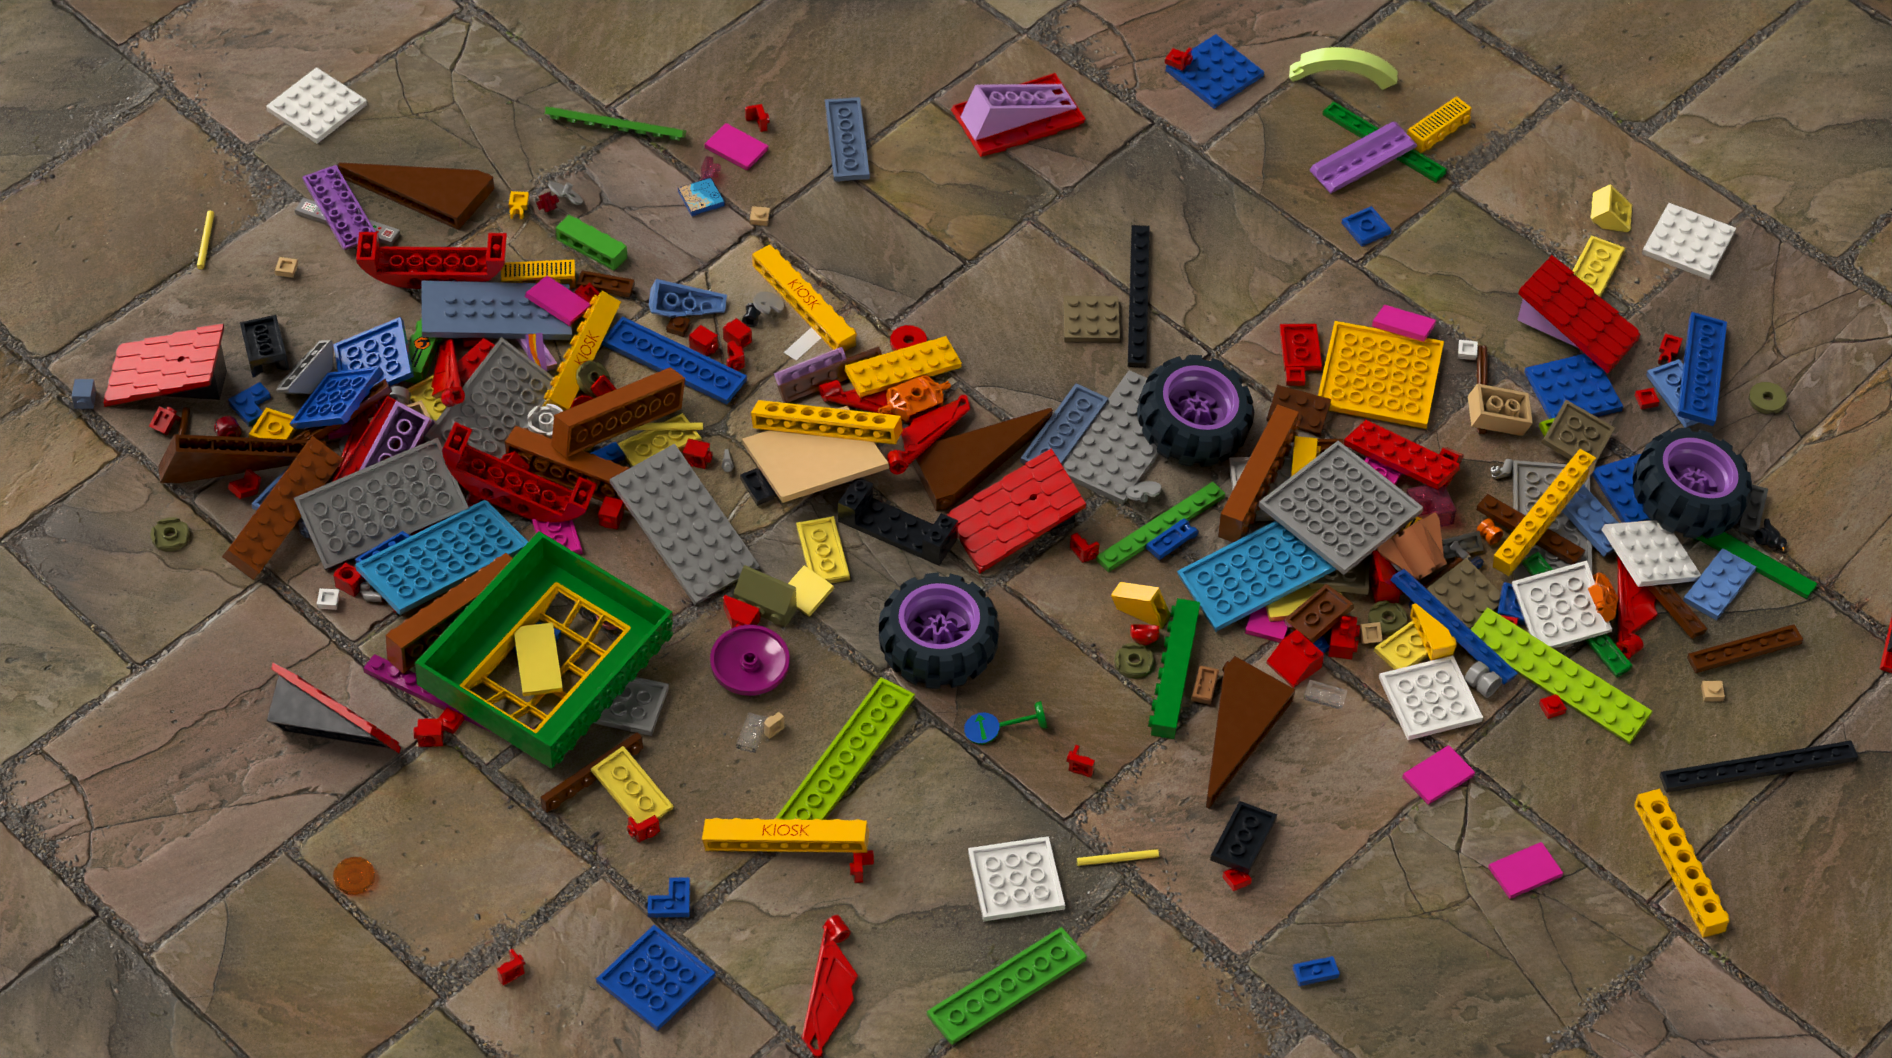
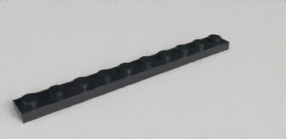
(1138, 296)
(1758, 766)

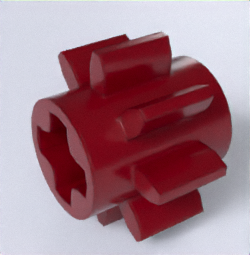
(547, 202)

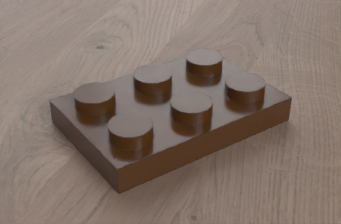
(1311, 407)
(1319, 613)

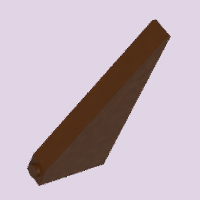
(435, 192)
(208, 457)
(962, 462)
(1247, 712)

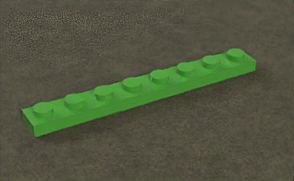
(608, 122)
(1137, 541)

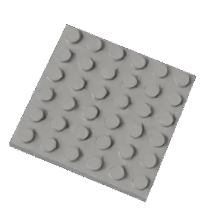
(1340, 507)

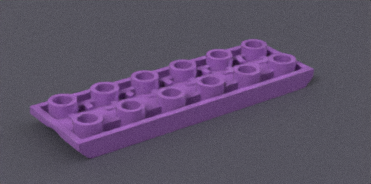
(1362, 157)
(338, 205)

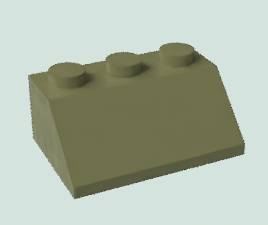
(772, 596)

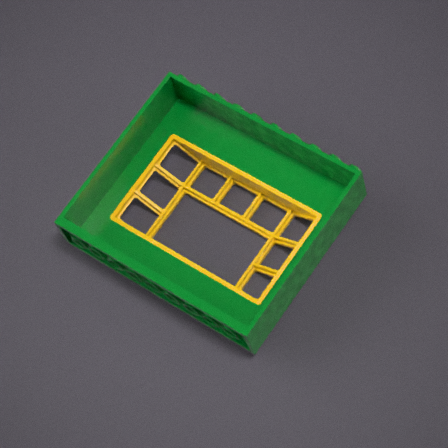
(520, 598)

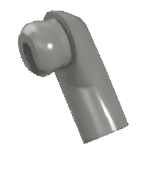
(1505, 471)
(369, 594)

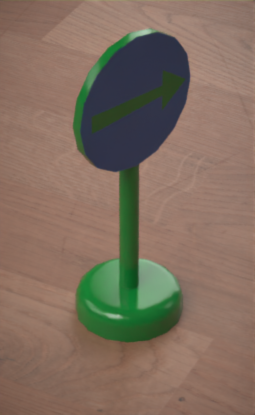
(985, 727)

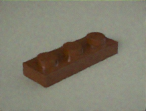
(608, 283)

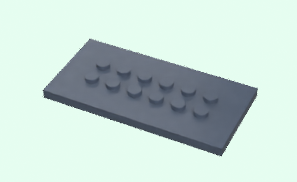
(486, 311)

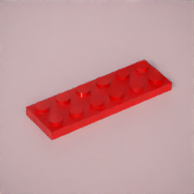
(1402, 454)

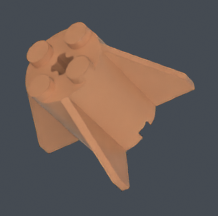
(1416, 548)

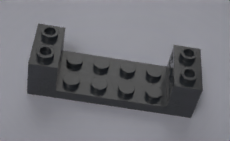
(894, 526)

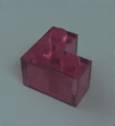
(1434, 501)

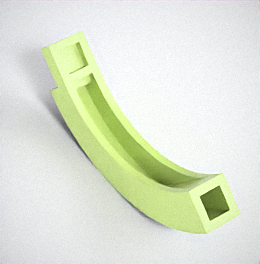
(1346, 60)

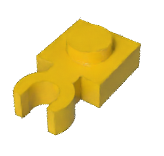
(518, 202)

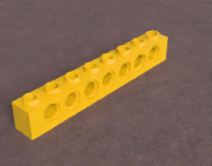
(826, 422)
(1544, 512)
(1656, 824)

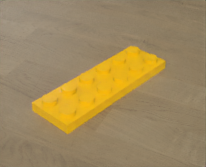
(902, 366)

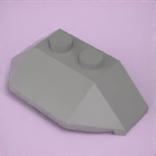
(309, 370)

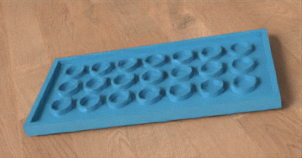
(440, 556)
(1251, 574)

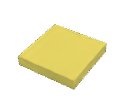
(810, 590)

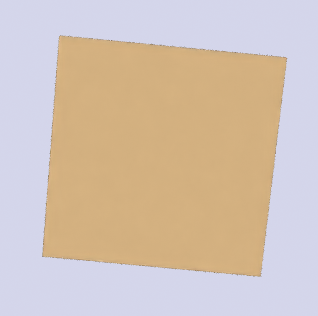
(810, 463)

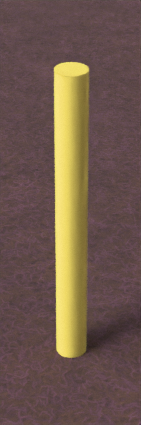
(205, 240)
(671, 426)
(1117, 857)

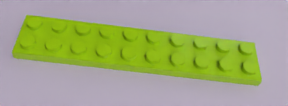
(1562, 677)
(848, 753)

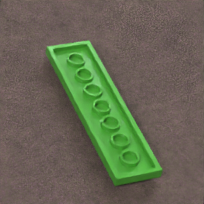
(1006, 985)

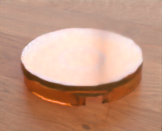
(354, 875)

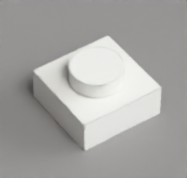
(1467, 349)
(328, 599)

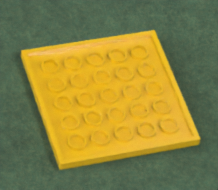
(1380, 374)

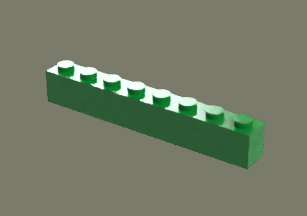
(1175, 668)

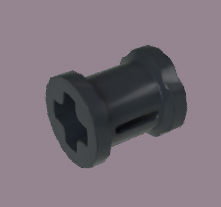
(751, 316)

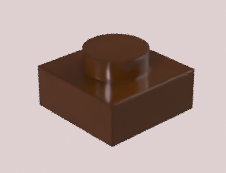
(678, 326)

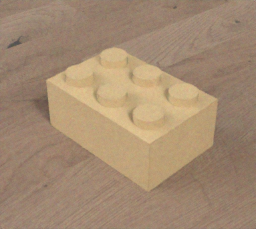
(1500, 409)

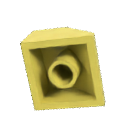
(1611, 210)

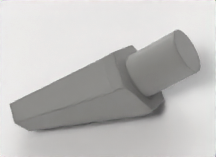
(727, 463)

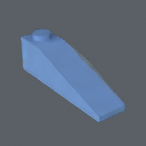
(681, 300)

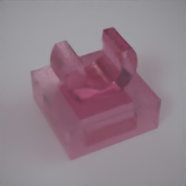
(709, 169)

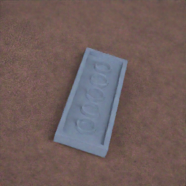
(847, 139)
(1067, 424)

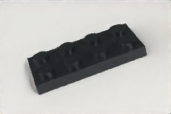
(1243, 837)

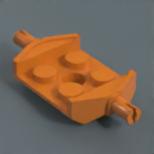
(904, 403)
(1604, 596)

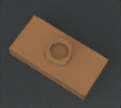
(1205, 685)

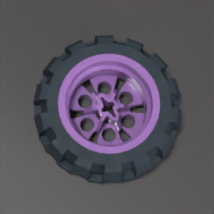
(1214, 432)
(1692, 483)
(930, 601)

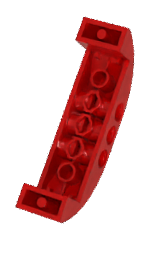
(411, 265)
(511, 485)

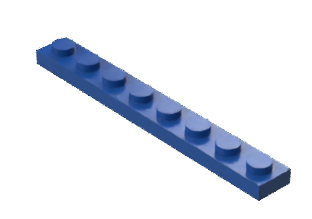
(1457, 629)

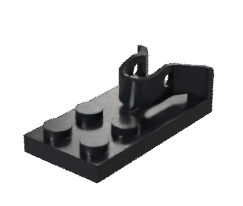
(264, 344)

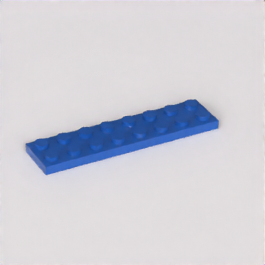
(662, 353)
(1702, 369)

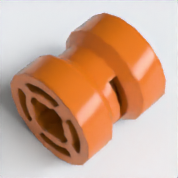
(1490, 531)

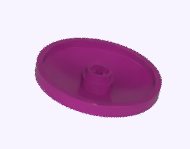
(749, 660)

